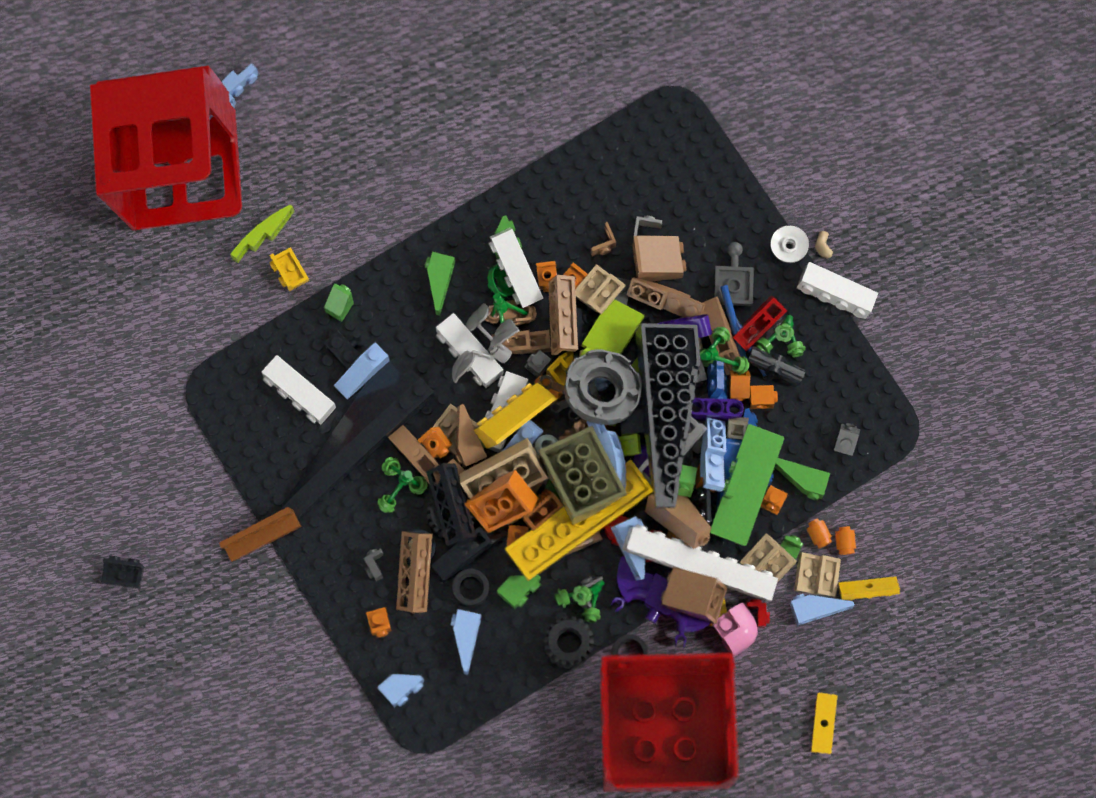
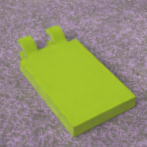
(613, 329)

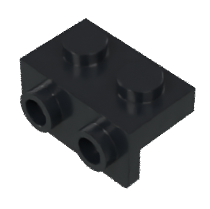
(122, 573)

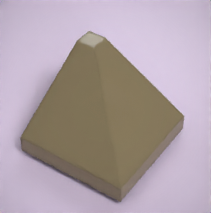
(737, 428)

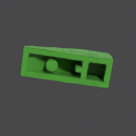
(439, 273)
(806, 479)

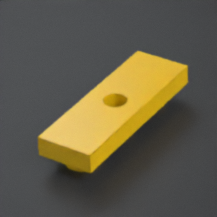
(869, 588)
(824, 711)

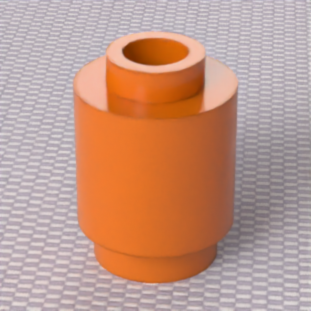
(819, 533)
(845, 541)

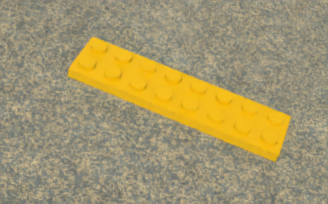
(559, 536)

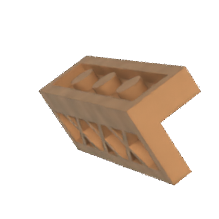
(563, 314)
(417, 572)

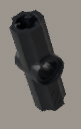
(775, 366)

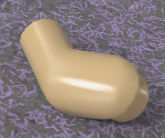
(821, 246)

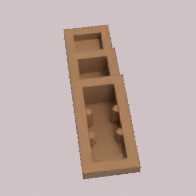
(529, 342)

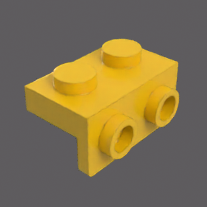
(289, 268)

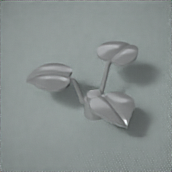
(496, 349)

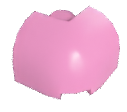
(737, 629)

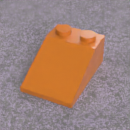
(502, 501)

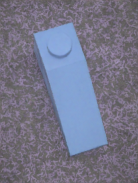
(362, 370)
(635, 562)
(815, 607)
(466, 630)

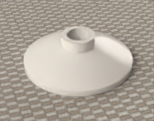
(793, 236)

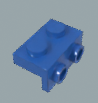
(717, 381)

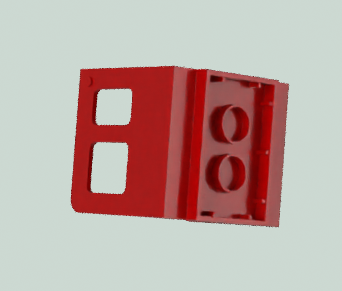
(160, 122)
(668, 722)

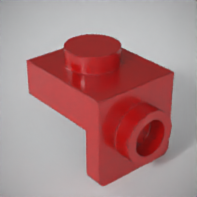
(762, 616)

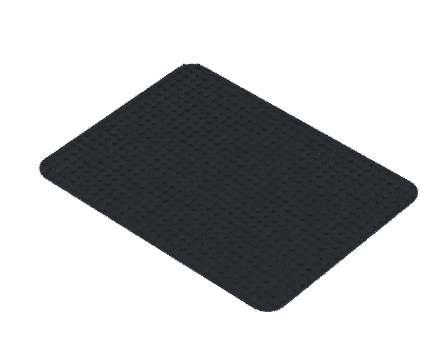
(648, 159)

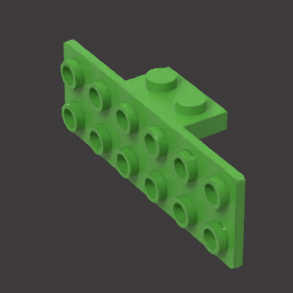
(746, 484)

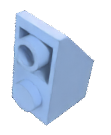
(398, 687)

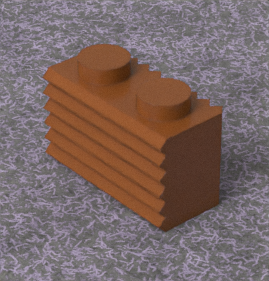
(545, 507)

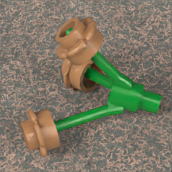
(500, 307)

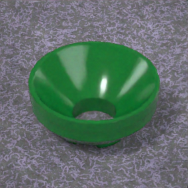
(502, 287)

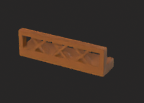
(260, 534)

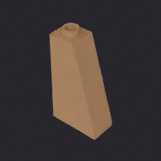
(682, 521)

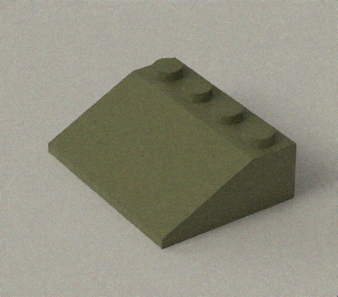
(582, 474)

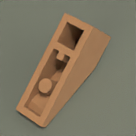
(467, 442)

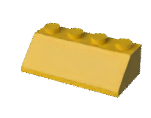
(514, 414)

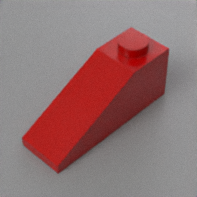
(759, 322)

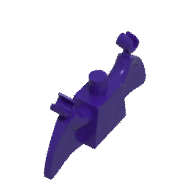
(651, 592)

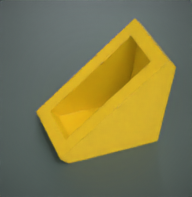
(558, 367)

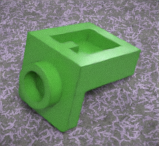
(792, 545)

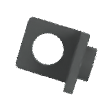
(588, 582)

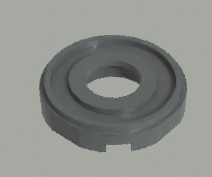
(605, 365)

